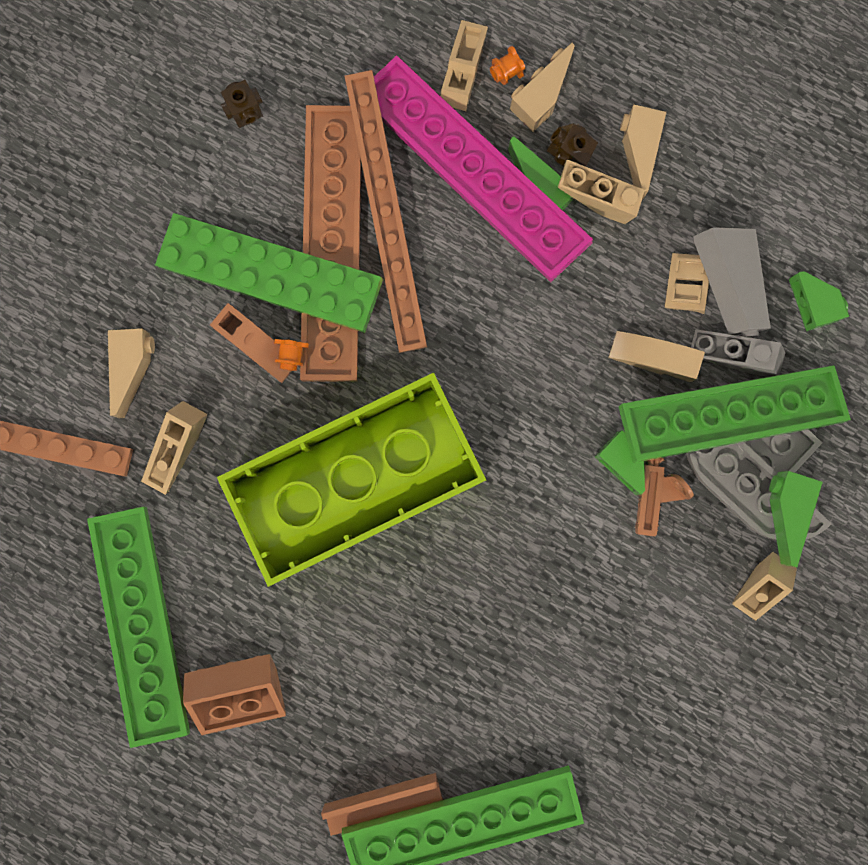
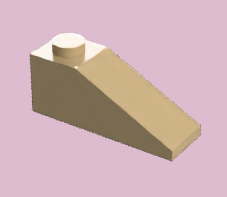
(641, 142)
(128, 360)
(173, 445)

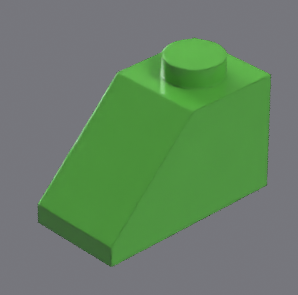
(817, 301)
(618, 461)

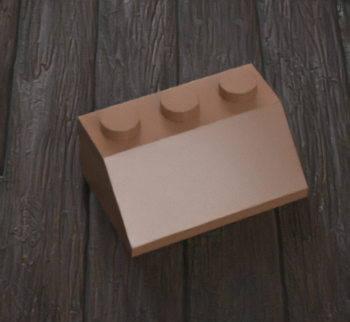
(233, 694)

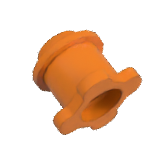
(507, 67)
(290, 354)

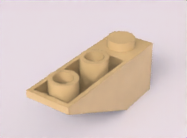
(538, 98)
(601, 192)

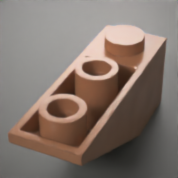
(250, 340)

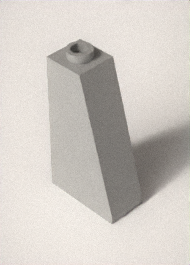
(736, 278)

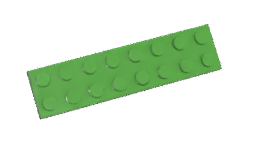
(269, 272)
(733, 413)
(138, 627)
(468, 822)

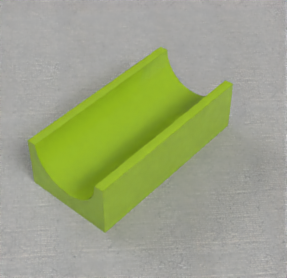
(351, 479)

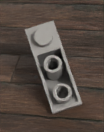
(740, 352)

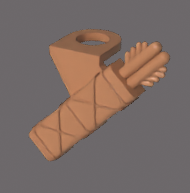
(658, 490)

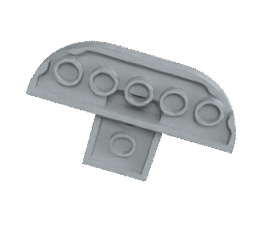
(743, 472)

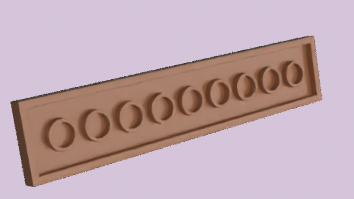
(331, 233)

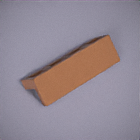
(381, 802)

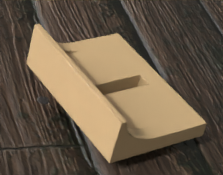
(685, 295)

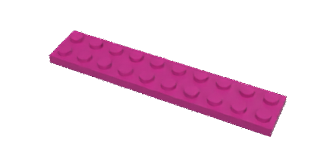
(478, 171)

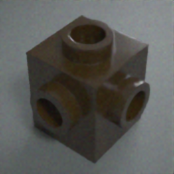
(241, 103)
(572, 144)

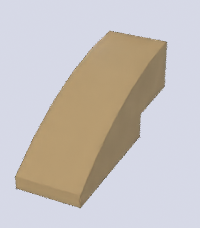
(463, 64)
(657, 355)

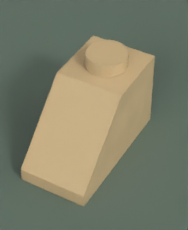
(765, 587)

